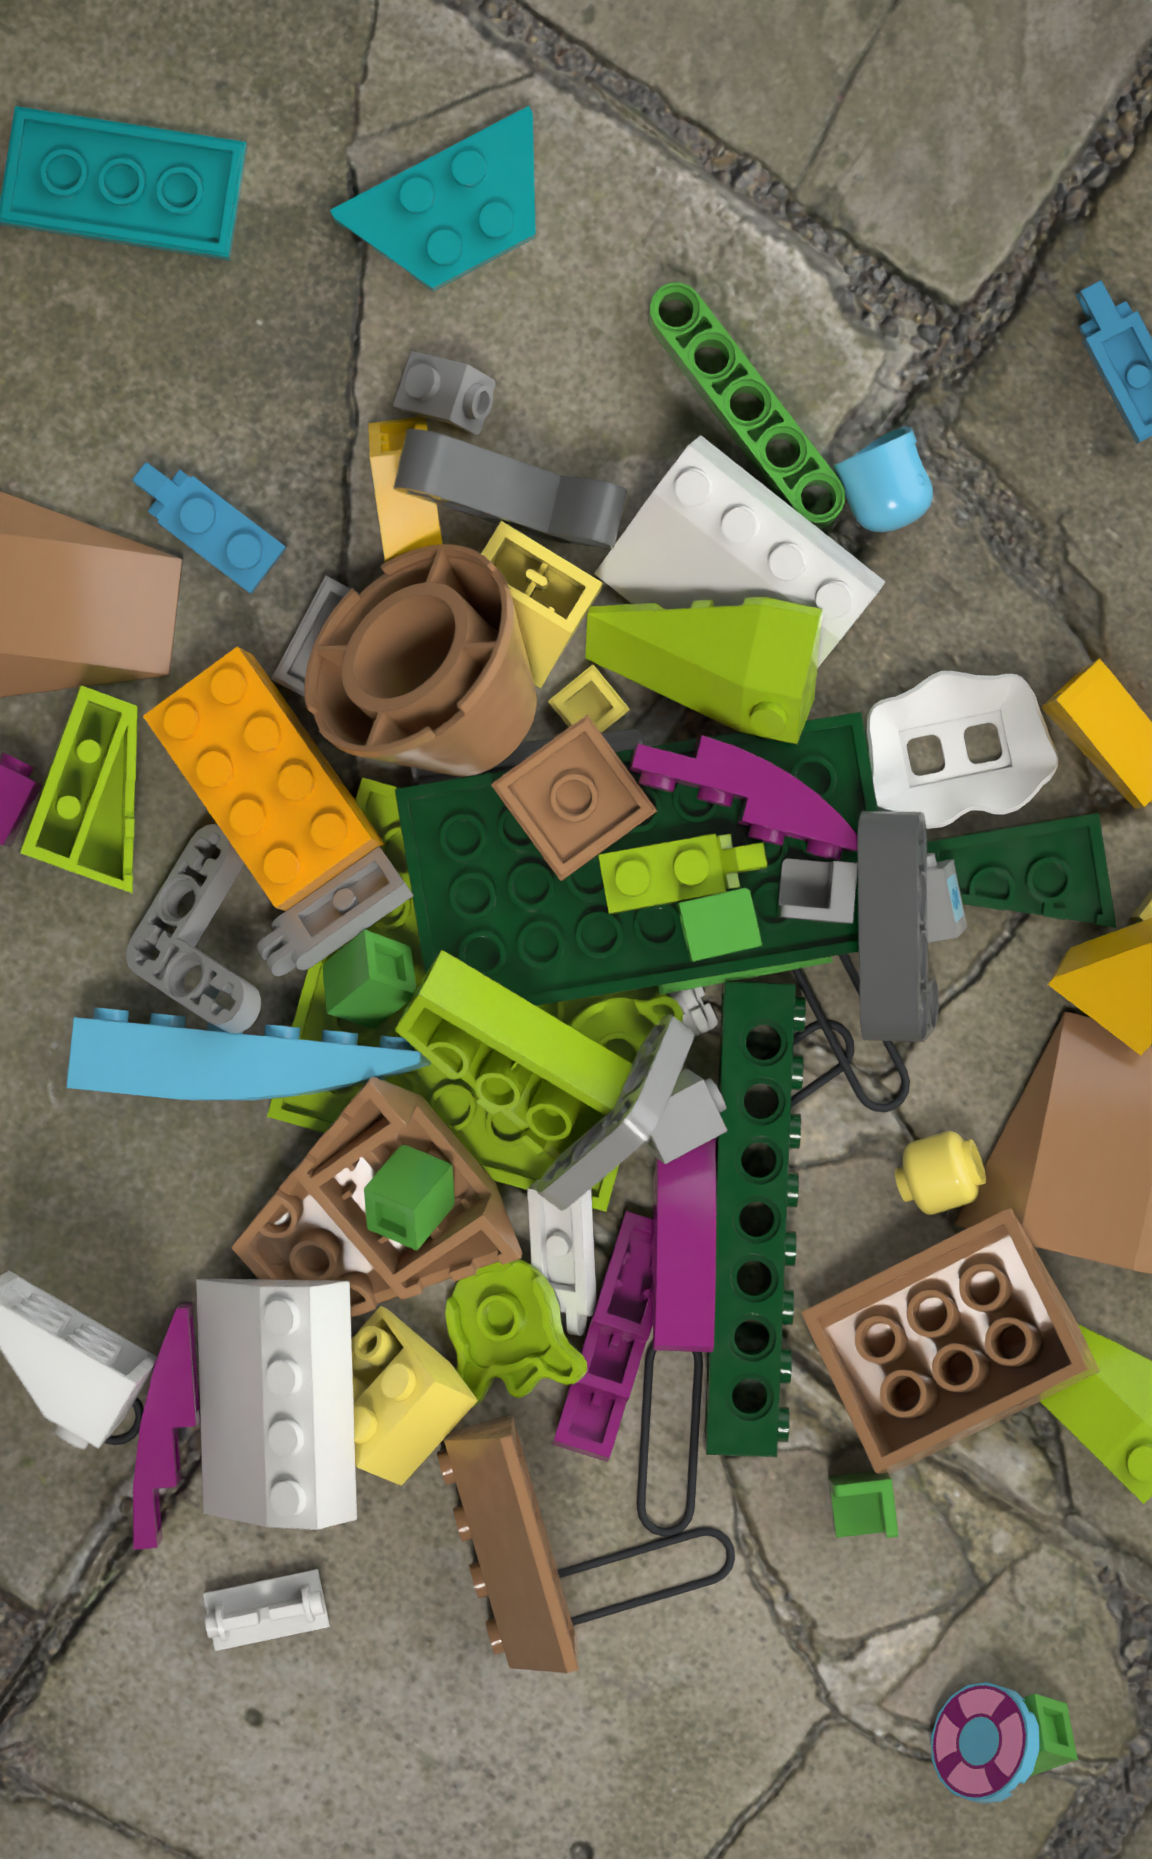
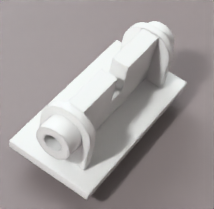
(265, 1610)

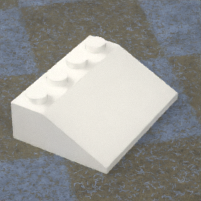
(729, 539)
(69, 1362)
(277, 1401)

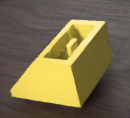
(546, 594)
(401, 1397)

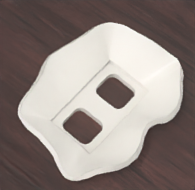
(945, 708)

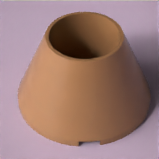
(425, 666)

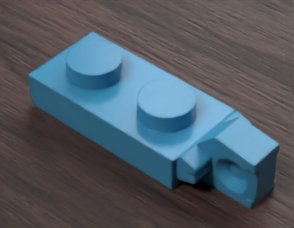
(1121, 355)
(211, 526)

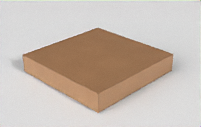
(573, 798)

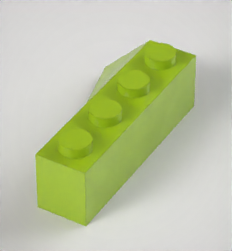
(512, 1055)

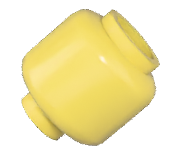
(940, 1172)

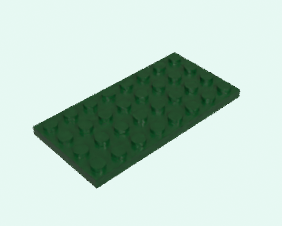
(507, 914)

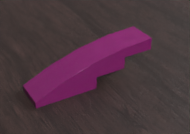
(684, 1251)
(612, 1345)
(170, 1404)

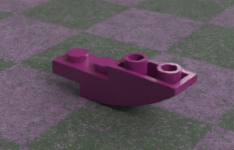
(771, 798)

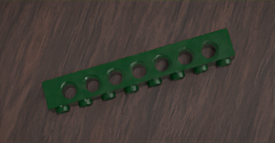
(727, 1426)

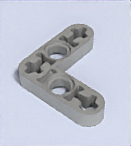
(178, 949)
(629, 1122)

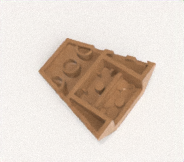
(80, 603)
(1078, 1151)
(318, 1214)

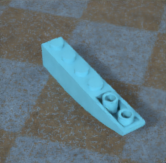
(221, 1065)

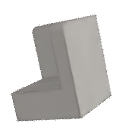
(817, 890)

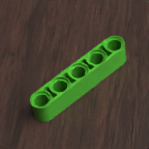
(737, 378)

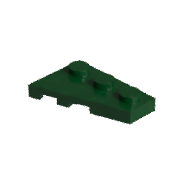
(1035, 868)

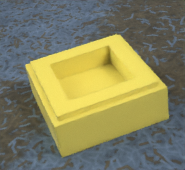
(589, 696)

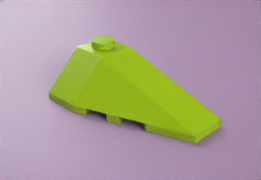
(731, 663)
(1112, 1412)

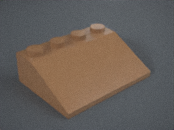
(949, 1342)
(511, 1547)

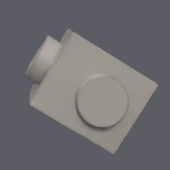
(445, 392)

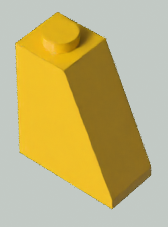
(403, 519)
(1107, 729)
(1112, 982)

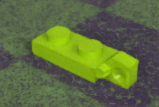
(676, 871)

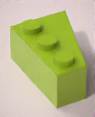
(88, 794)

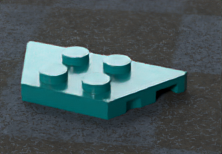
(454, 206)

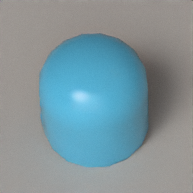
(886, 482)

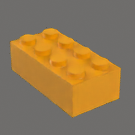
(263, 778)

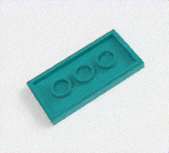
(122, 183)

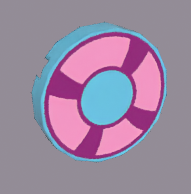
(984, 1743)

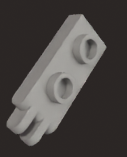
(334, 914)

